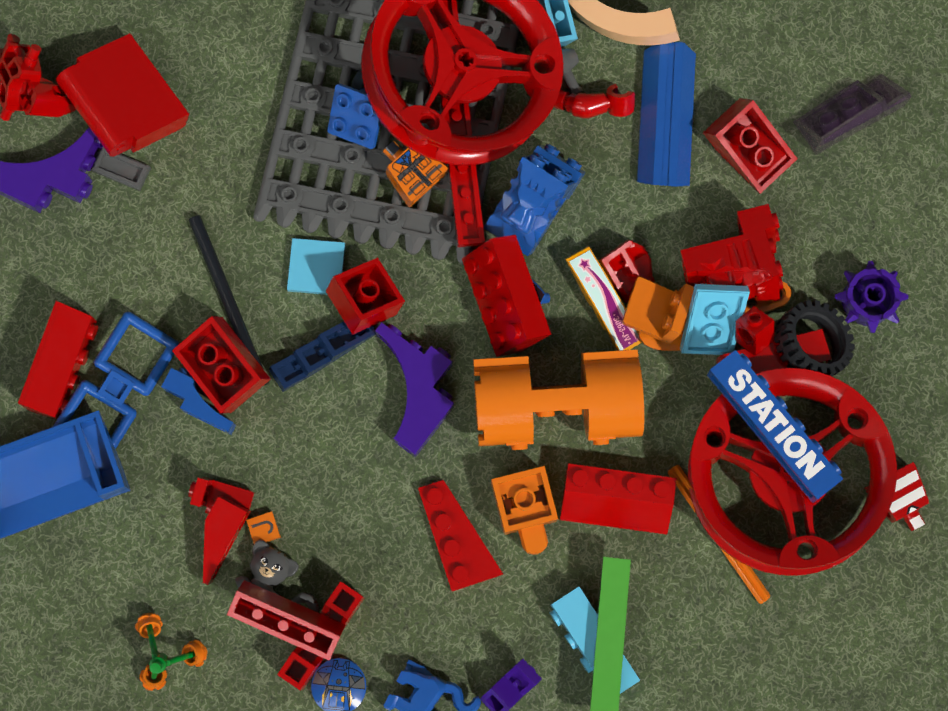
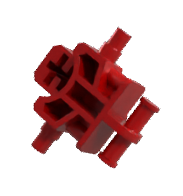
(24, 87)

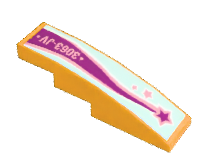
(603, 298)

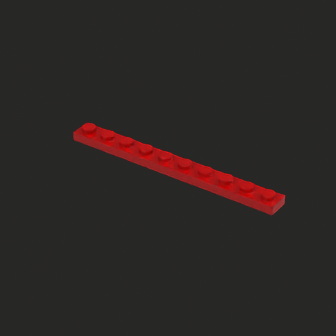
(463, 177)

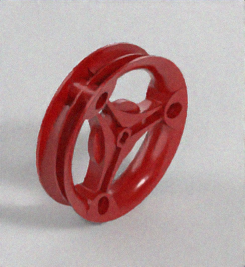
(464, 69)
(780, 490)

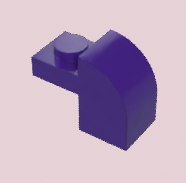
(511, 687)

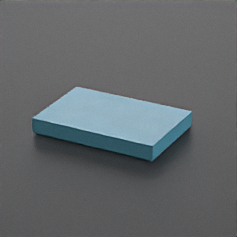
(713, 318)

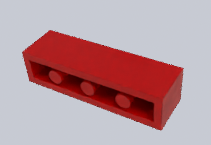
(812, 344)
(286, 619)

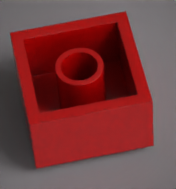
(365, 295)

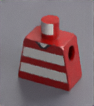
(908, 497)

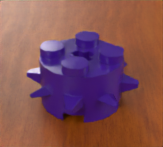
(885, 301)

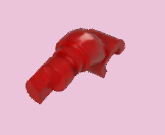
(594, 104)

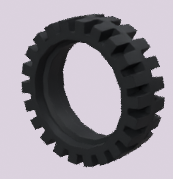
(829, 323)

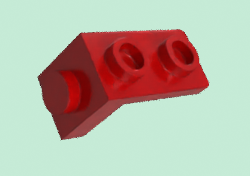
(205, 489)

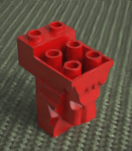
(740, 259)

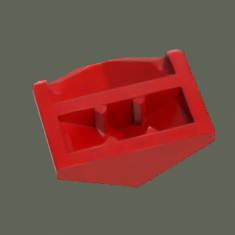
(625, 265)

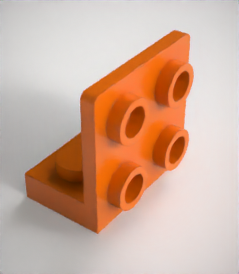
(657, 309)

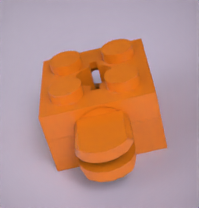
(525, 506)

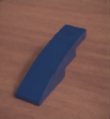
(317, 354)

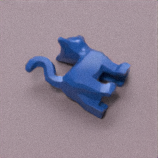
(427, 691)

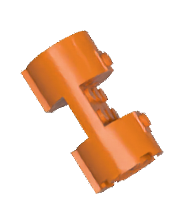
(607, 394)

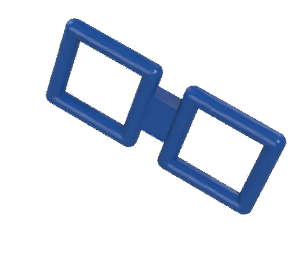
(118, 382)

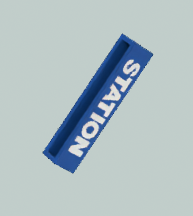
(775, 426)

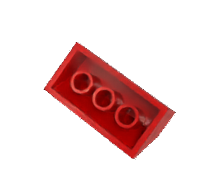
(58, 361)
(618, 499)

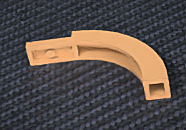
(627, 27)

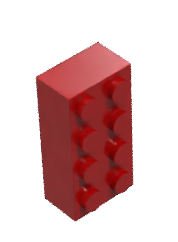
(506, 295)

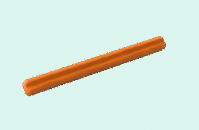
(744, 571)

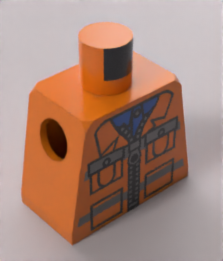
(412, 173)

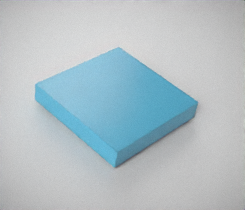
(314, 265)

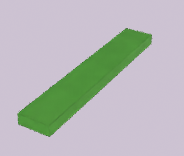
(610, 634)

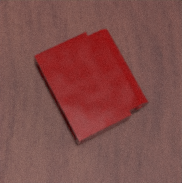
(122, 96)

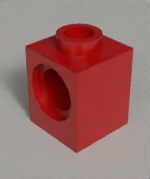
(754, 330)

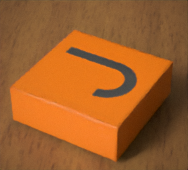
(263, 528)

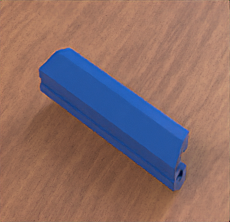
(666, 115)

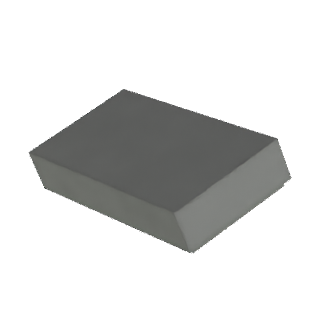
(121, 169)

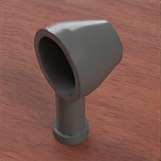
(570, 60)

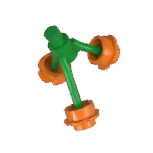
(154, 675)

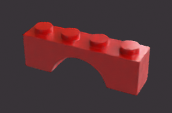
(302, 663)

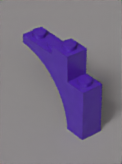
(63, 173)
(423, 372)

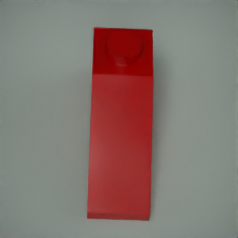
(221, 530)

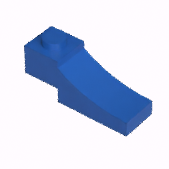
(184, 386)

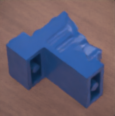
(535, 196)

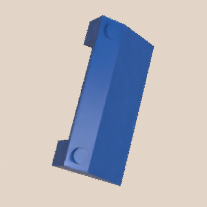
(58, 473)

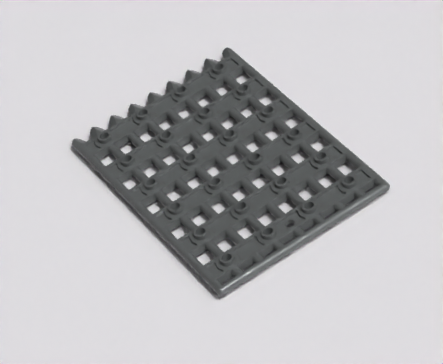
(342, 208)

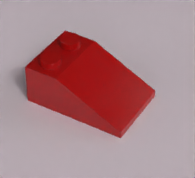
(750, 144)

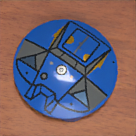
(338, 685)

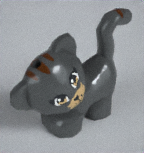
(271, 568)

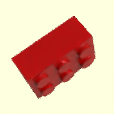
(221, 364)

